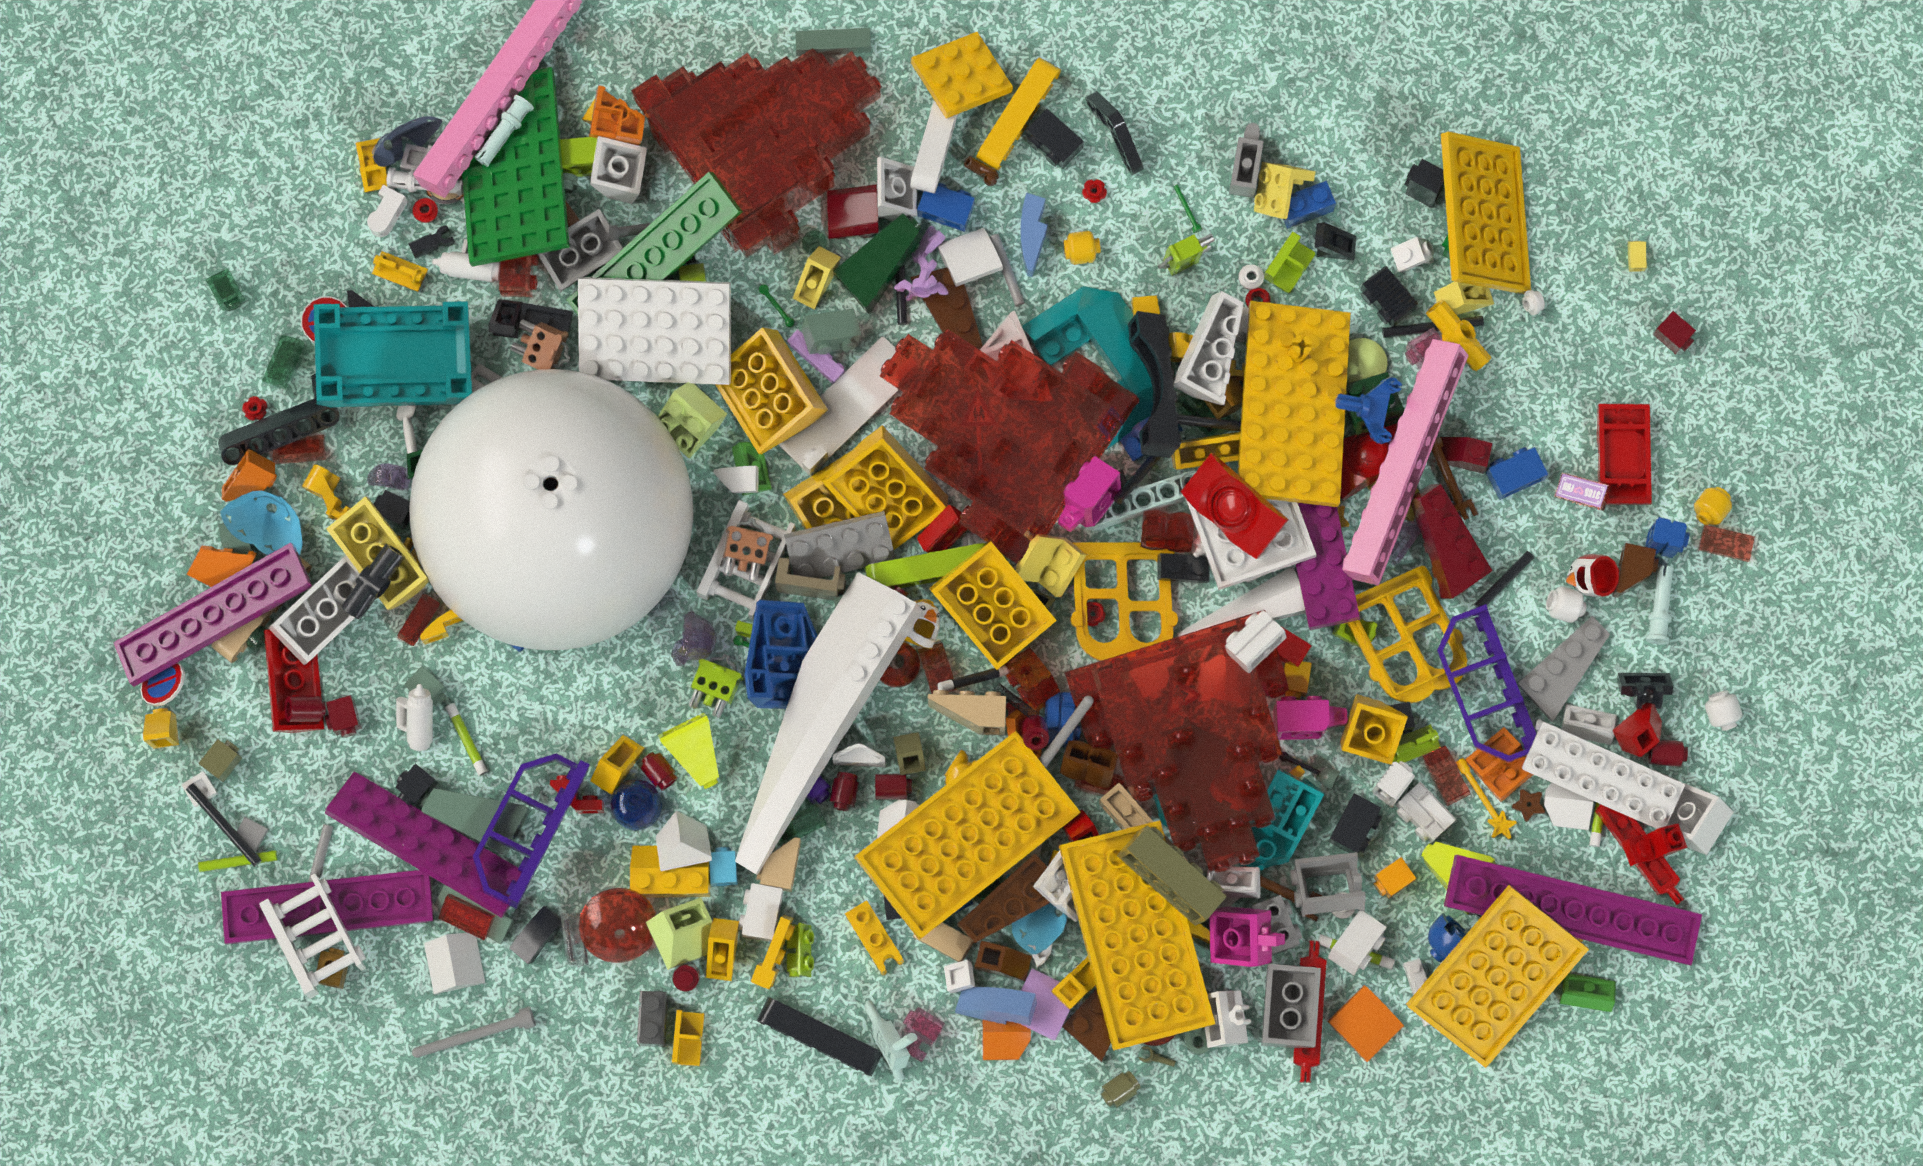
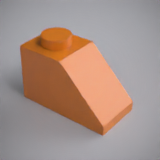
(250, 475)

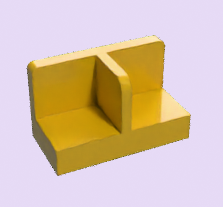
(688, 1038)

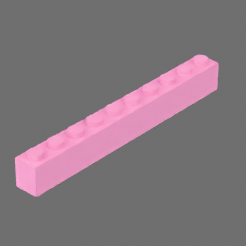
(493, 94)
(1405, 462)

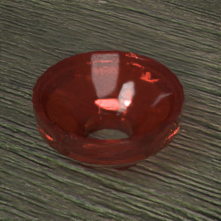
(905, 674)

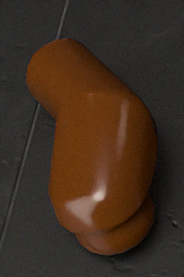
(988, 173)

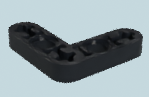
(1115, 123)

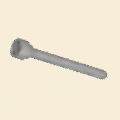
(1066, 730)
(523, 1018)

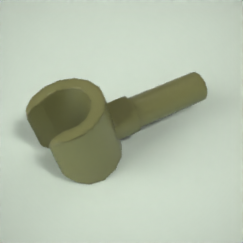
(1156, 1058)

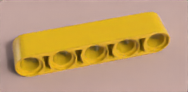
(1017, 113)

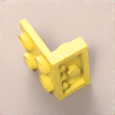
(1276, 187)
(1050, 562)

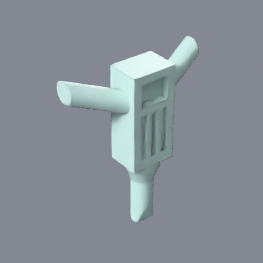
(889, 1041)

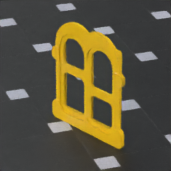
(1125, 641)
(1427, 677)

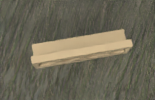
(1125, 809)

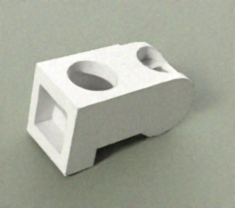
(387, 213)

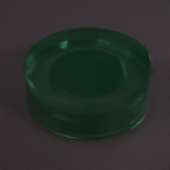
(812, 240)
(256, 639)

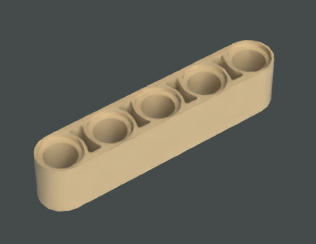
(236, 641)

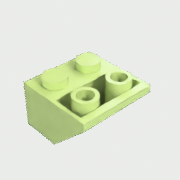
(691, 417)
(681, 932)

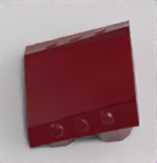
(852, 212)

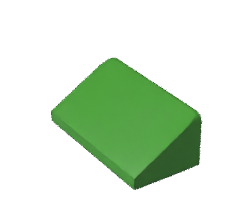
(746, 455)
(1588, 992)

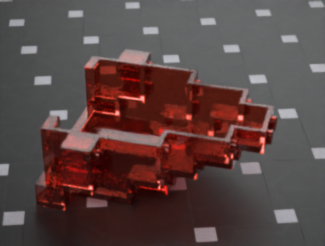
(762, 134)
(1005, 429)
(1190, 733)

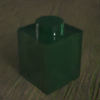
(225, 290)

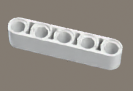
(933, 151)

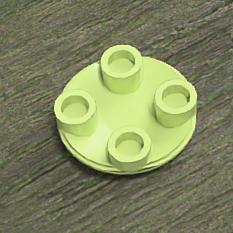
(1365, 359)

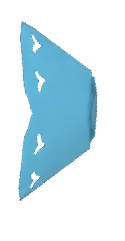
(261, 525)
(1041, 928)

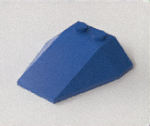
(776, 650)

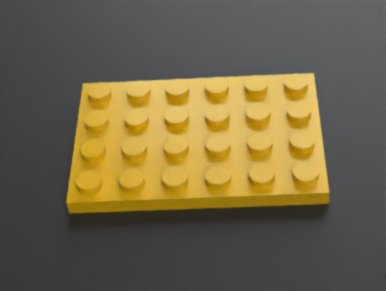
(1485, 213)
(1497, 976)

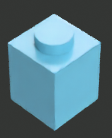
(723, 867)

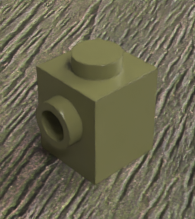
(909, 753)
(221, 759)

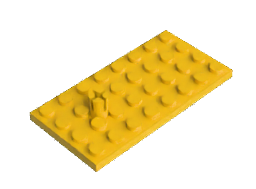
(1288, 404)
(967, 835)
(1134, 945)

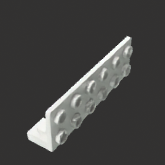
(849, 405)
(1602, 775)

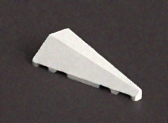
(1278, 596)

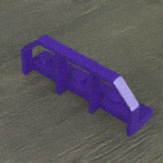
(1502, 671)
(540, 842)

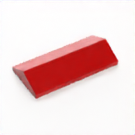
(289, 678)

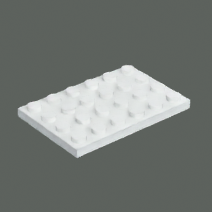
(655, 330)

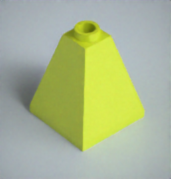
(693, 749)
(1440, 859)

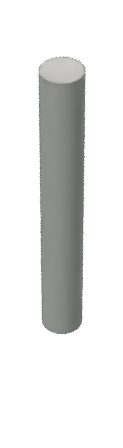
(1007, 271)
(321, 851)

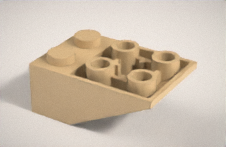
(978, 713)

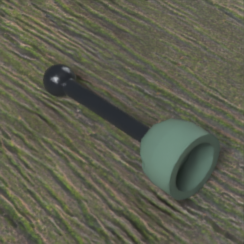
(1326, 777)

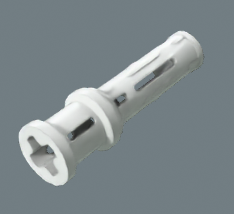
(406, 180)

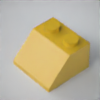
(1373, 729)

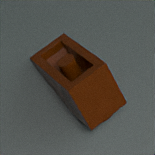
(1634, 567)

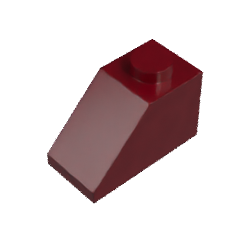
(1467, 453)

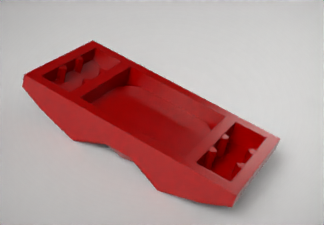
(1625, 452)
(1362, 461)
(1233, 506)

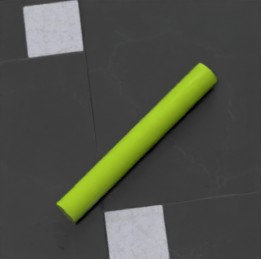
(234, 861)

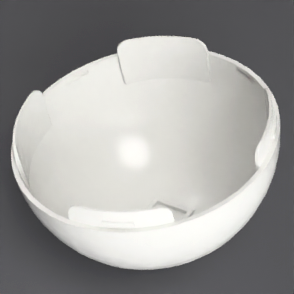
(561, 561)

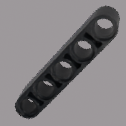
(271, 439)
(819, 1036)

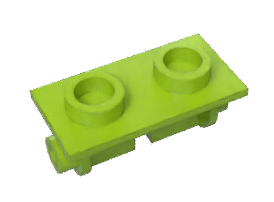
(1417, 744)
(802, 961)

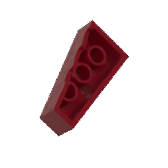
(1451, 548)

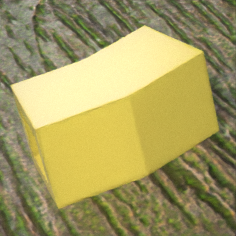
(1637, 256)

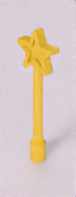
(1499, 822)

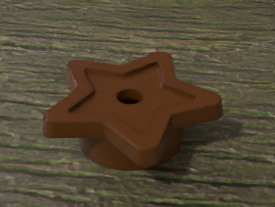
(1526, 811)

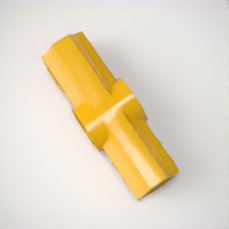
(1458, 332)

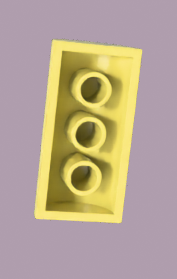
(362, 536)

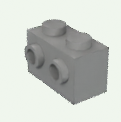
(1281, 922)

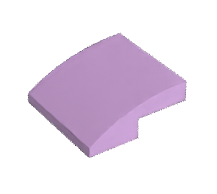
(1049, 1011)

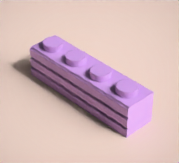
(822, 363)

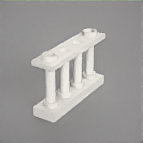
(709, 583)
(286, 936)

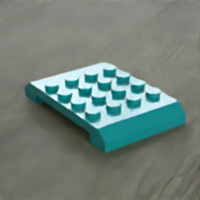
(392, 355)

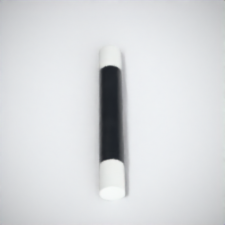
(972, 679)

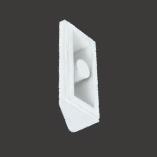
(1589, 724)
(1238, 881)

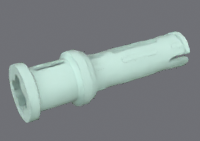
(510, 121)
(1660, 617)

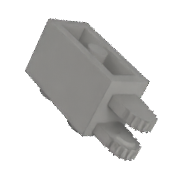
(1247, 162)

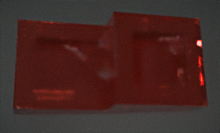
(935, 665)
(1446, 775)

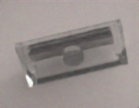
(575, 950)

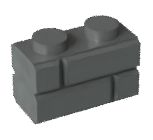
(652, 1018)

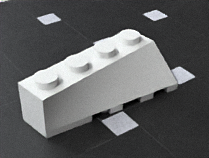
(1209, 354)

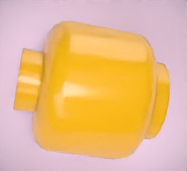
(1081, 247)
(1713, 506)

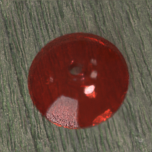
(613, 911)

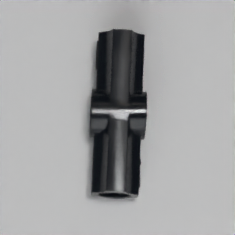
(373, 581)

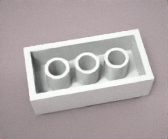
(318, 613)

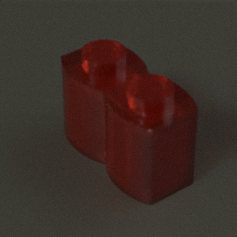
(1167, 531)

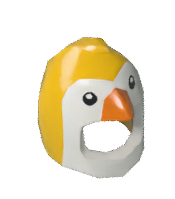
(927, 625)

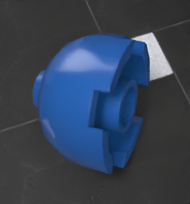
(1444, 936)

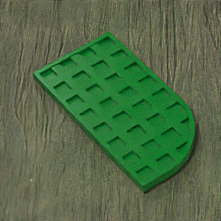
(520, 198)

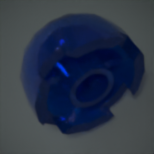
(642, 812)

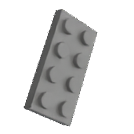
(843, 544)

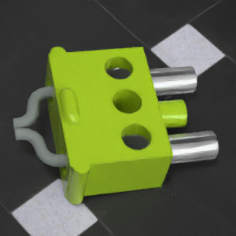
(1185, 253)
(718, 675)

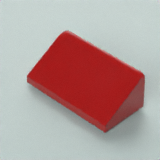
(942, 531)

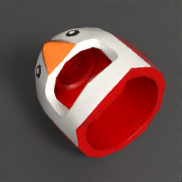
(1594, 575)

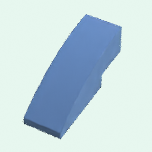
(1032, 231)
(997, 1005)

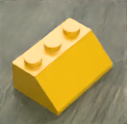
(677, 882)

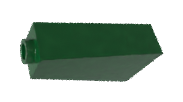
(876, 264)

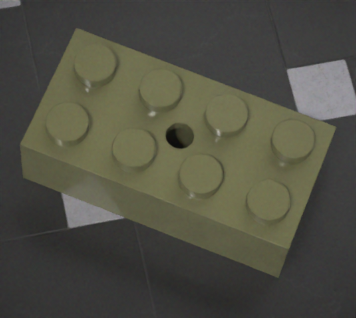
(1172, 875)

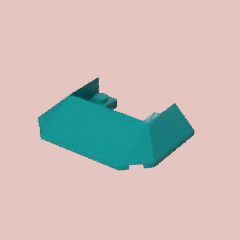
(1103, 320)
(1293, 806)

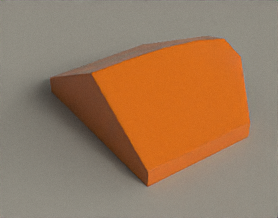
(1004, 1041)

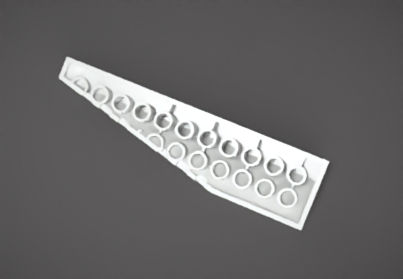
(824, 703)

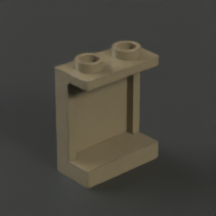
(808, 586)

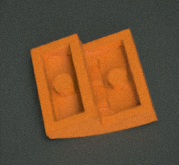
(1500, 776)
(1365, 1023)

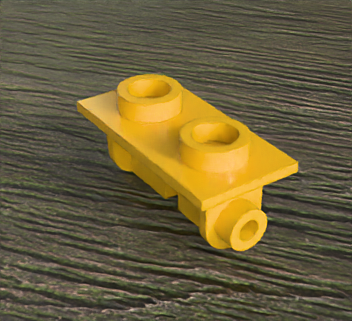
(399, 271)

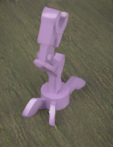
(924, 285)

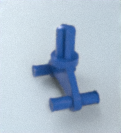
(1372, 407)

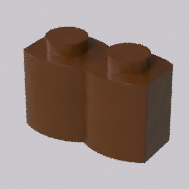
(1088, 763)

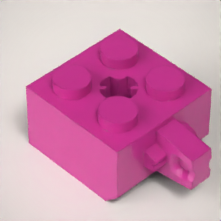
(1089, 495)
(1306, 718)
(1242, 936)

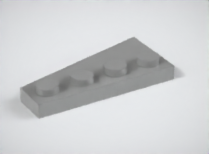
(1561, 671)

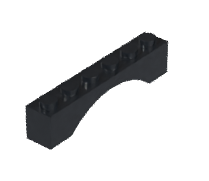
(1150, 341)

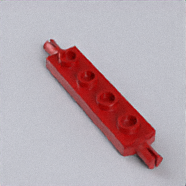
(1656, 872)
(1310, 1057)

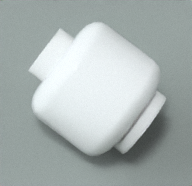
(1565, 604)
(1723, 710)

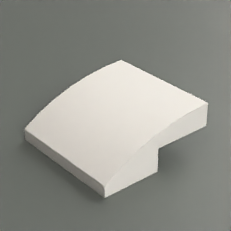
(970, 257)
(1055, 887)

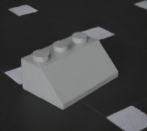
(588, 251)
(1290, 1006)

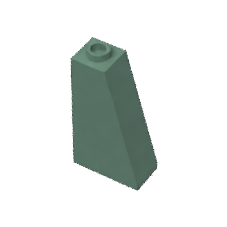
(473, 814)

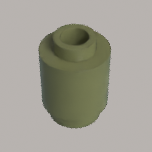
(1120, 1089)

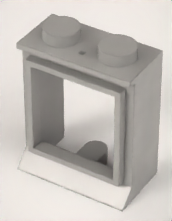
(1326, 866)

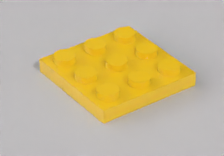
(961, 74)

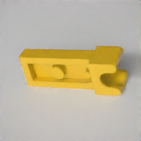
(873, 936)
(766, 972)

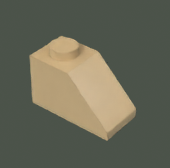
(781, 866)

